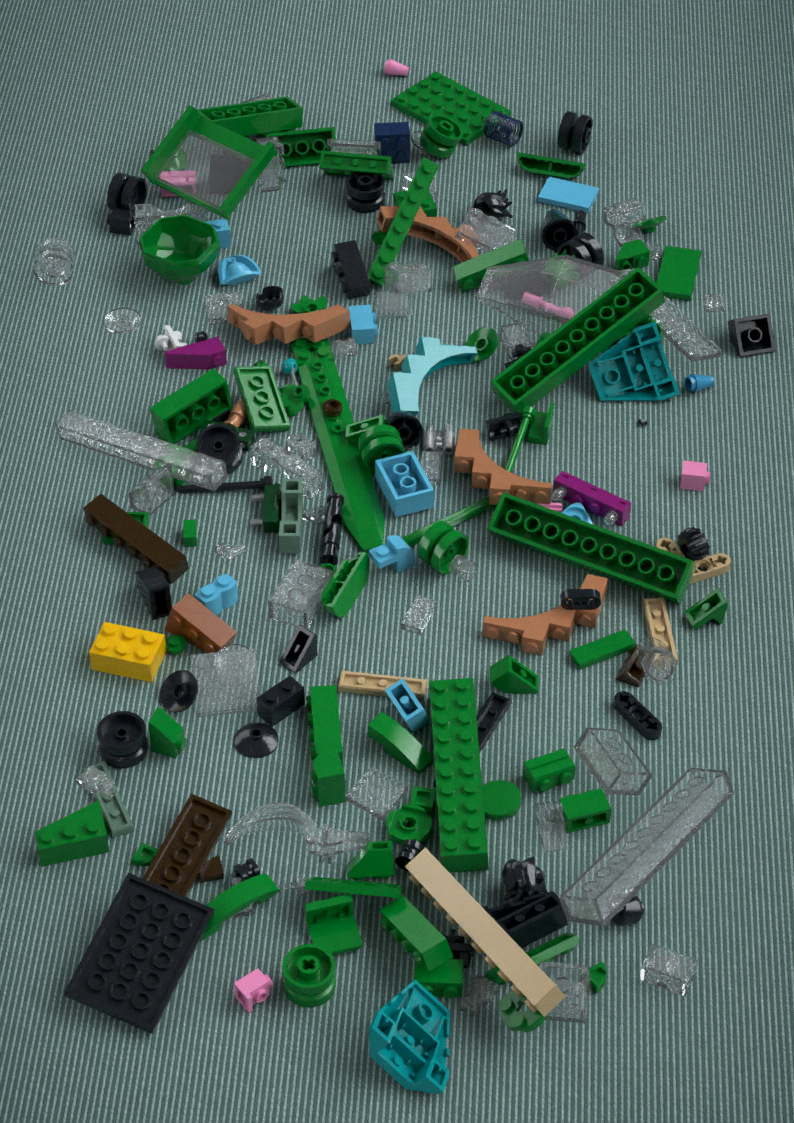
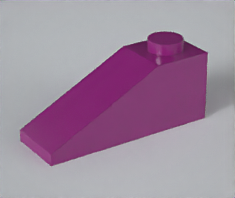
(198, 355)

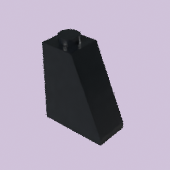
(154, 592)

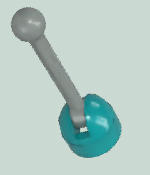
(290, 367)

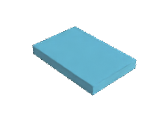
(568, 194)

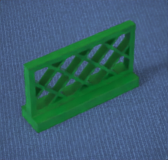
(346, 163)

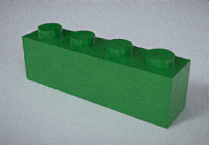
(471, 272)
(324, 718)
(415, 933)

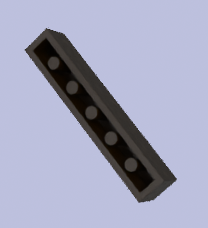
(135, 538)

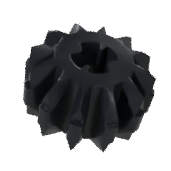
(693, 544)

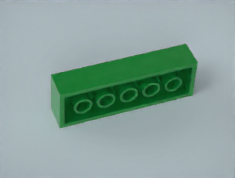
(257, 116)

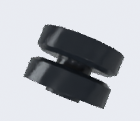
(575, 132)
(126, 191)
(365, 192)
(583, 247)
(221, 443)
(122, 739)

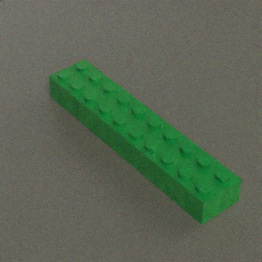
(578, 341)
(592, 548)
(458, 776)

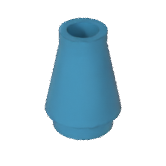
(698, 382)

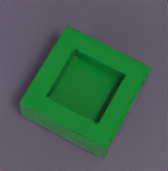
(424, 798)

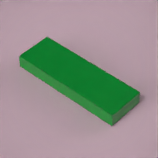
(602, 649)

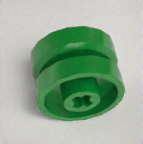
(440, 136)
(379, 443)
(441, 545)
(309, 975)

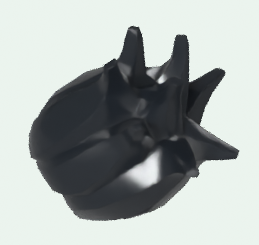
(493, 204)
(523, 879)

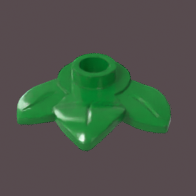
(308, 305)
(294, 398)

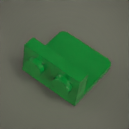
(333, 924)

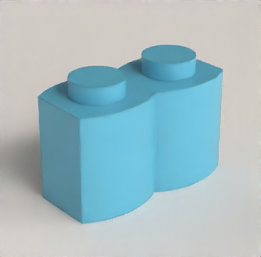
(219, 594)

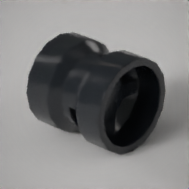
(410, 850)

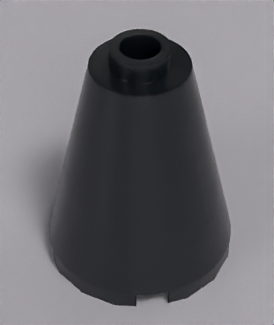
(557, 229)

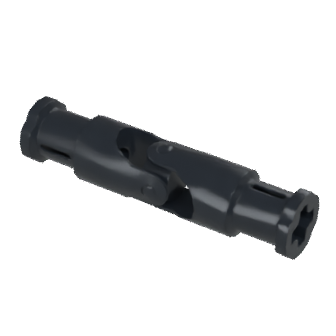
(332, 529)

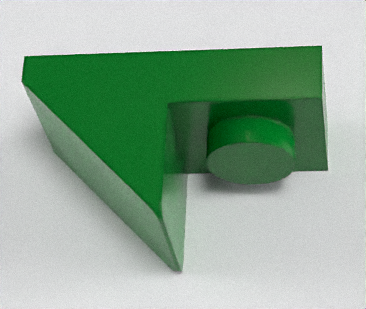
(354, 430)
(709, 607)

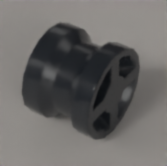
(246, 870)

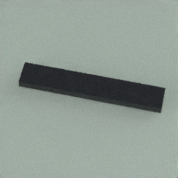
(489, 718)

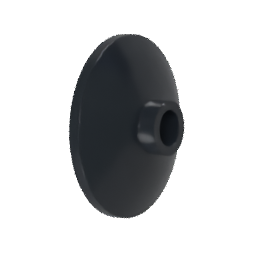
(173, 687)
(256, 740)

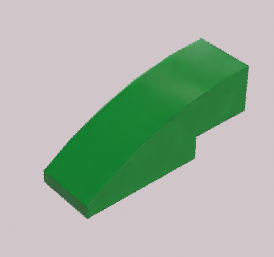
(399, 743)

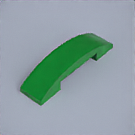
(238, 898)

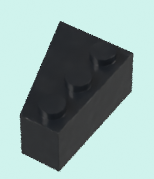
(350, 270)
(530, 918)

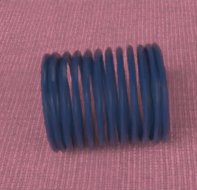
(509, 128)

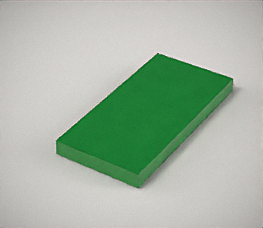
(679, 272)
(261, 398)
(354, 887)

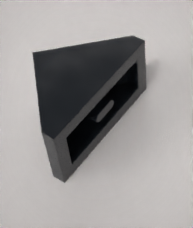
(300, 649)

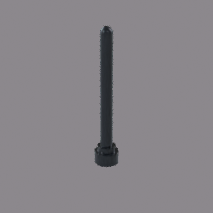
(267, 480)

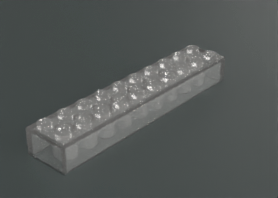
(646, 846)

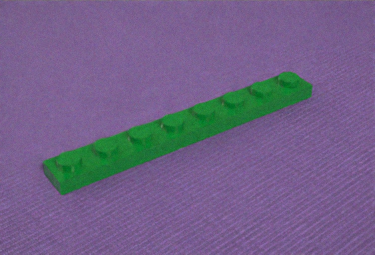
(402, 220)

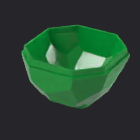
(179, 248)

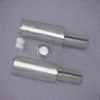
(439, 440)

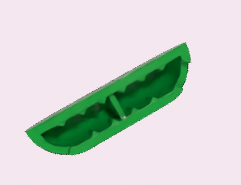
(550, 166)
(346, 585)

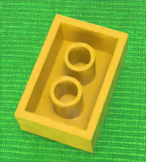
(127, 652)

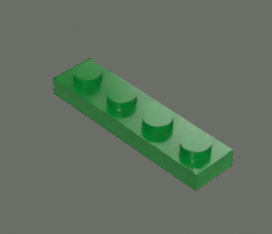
(544, 953)

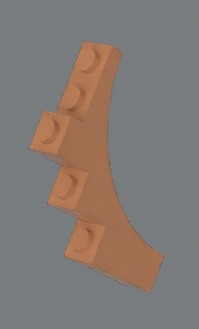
(432, 229)
(286, 328)
(488, 475)
(557, 623)

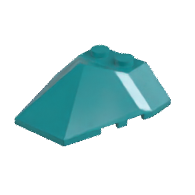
(634, 369)
(411, 1039)

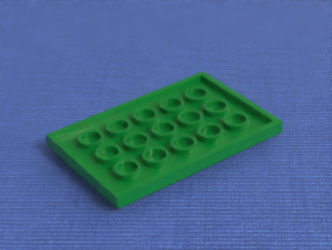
(448, 98)

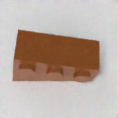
(199, 625)

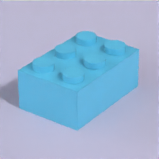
(404, 484)

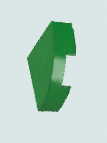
(144, 855)
(598, 977)

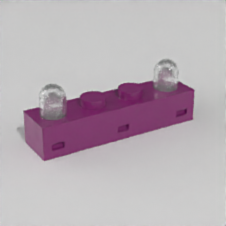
(594, 499)

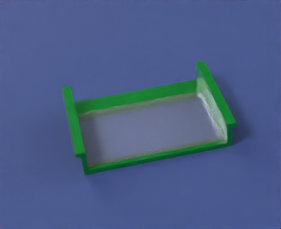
(207, 163)

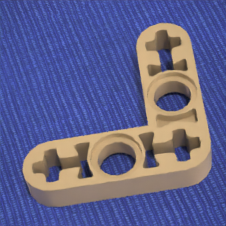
(716, 564)

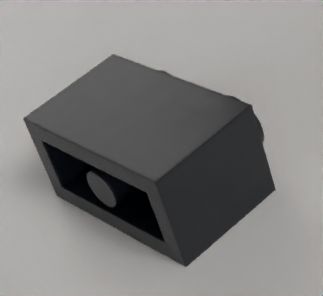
(280, 701)

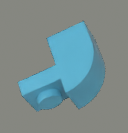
(394, 553)

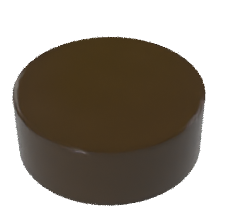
(332, 408)

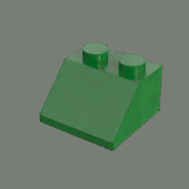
(328, 777)

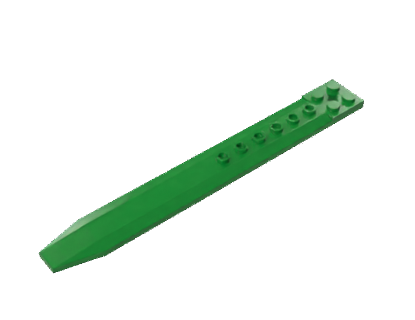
(343, 460)

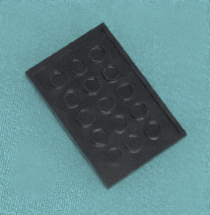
(139, 953)

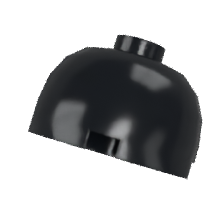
(408, 428)

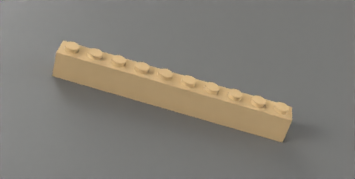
(487, 934)

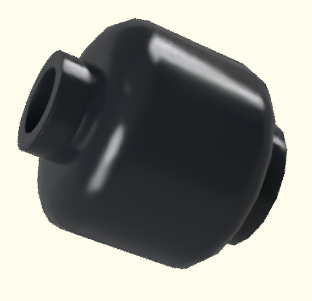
(630, 913)

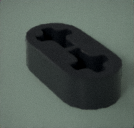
(580, 599)

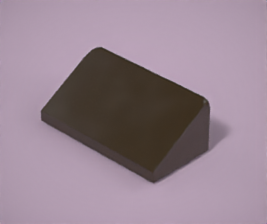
(631, 670)

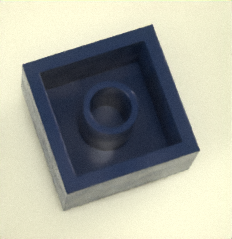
(394, 140)

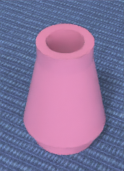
(395, 68)

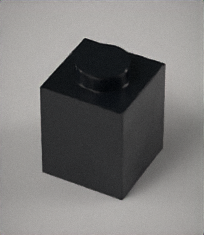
(121, 221)

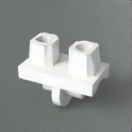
(170, 340)

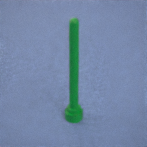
(527, 416)

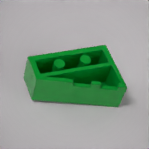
(73, 836)

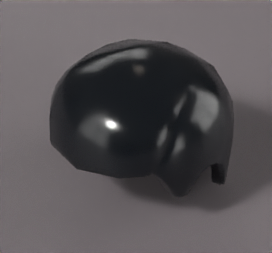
(270, 299)

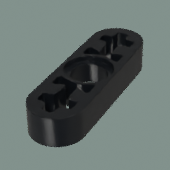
(640, 724)

